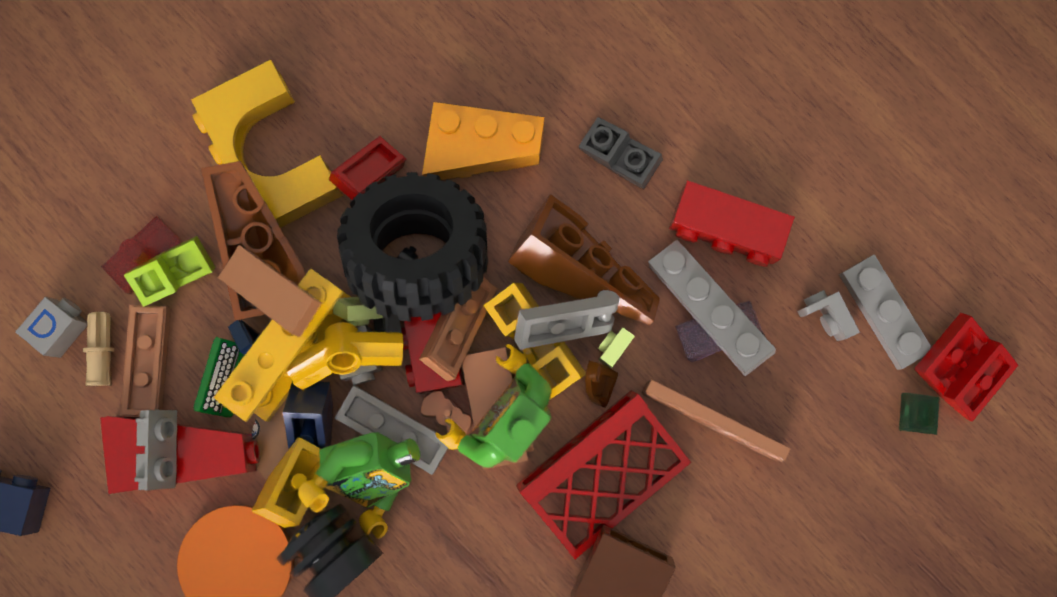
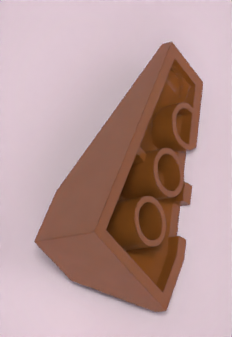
(245, 220)

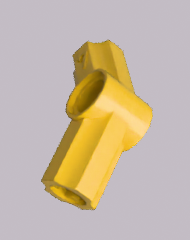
(344, 352)

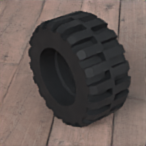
(413, 207)

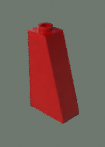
(199, 453)

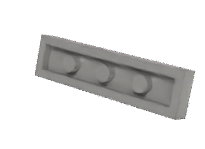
(712, 308)

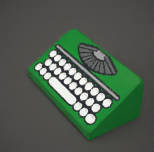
(220, 364)

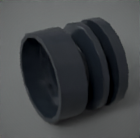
(329, 553)

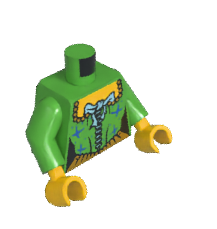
(510, 422)
(365, 471)

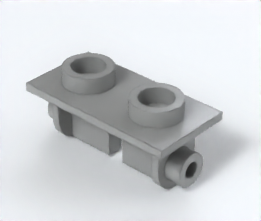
(159, 435)

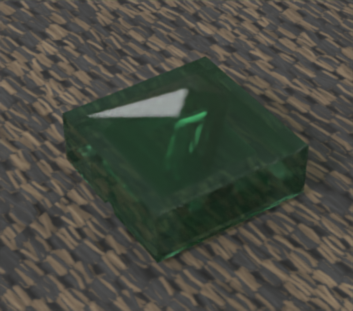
(919, 413)

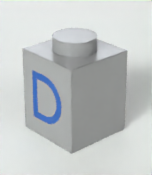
(53, 326)

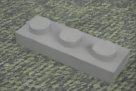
(886, 312)
(369, 414)

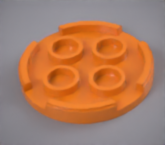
(233, 555)

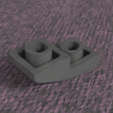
(620, 153)

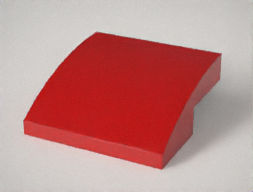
(966, 366)

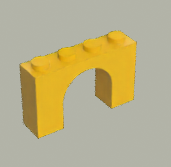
(228, 116)

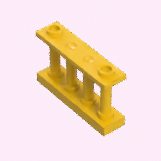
(261, 377)

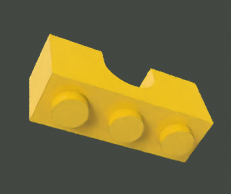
(551, 361)

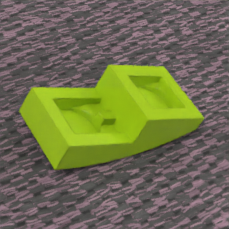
(169, 271)

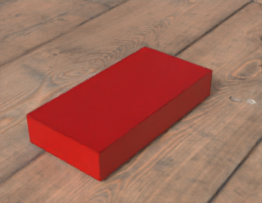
(367, 166)

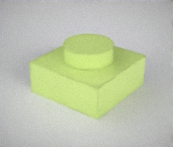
(354, 311)
(614, 346)

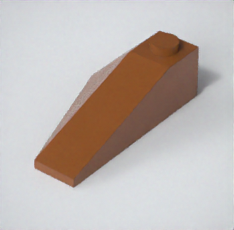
(568, 259)

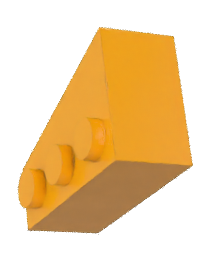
(480, 141)

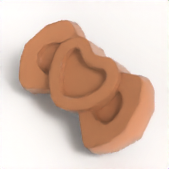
(438, 406)

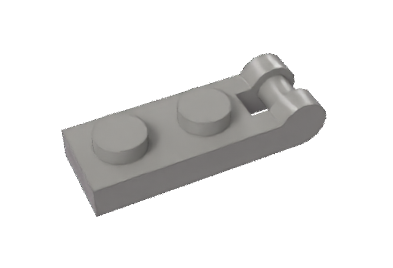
(566, 320)

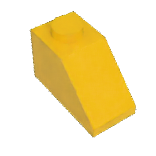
(280, 496)

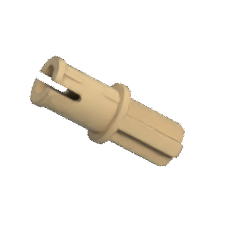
(98, 349)

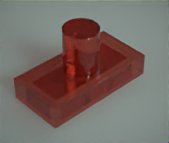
(146, 244)

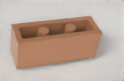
(485, 385)

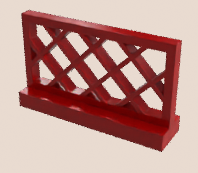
(583, 448)

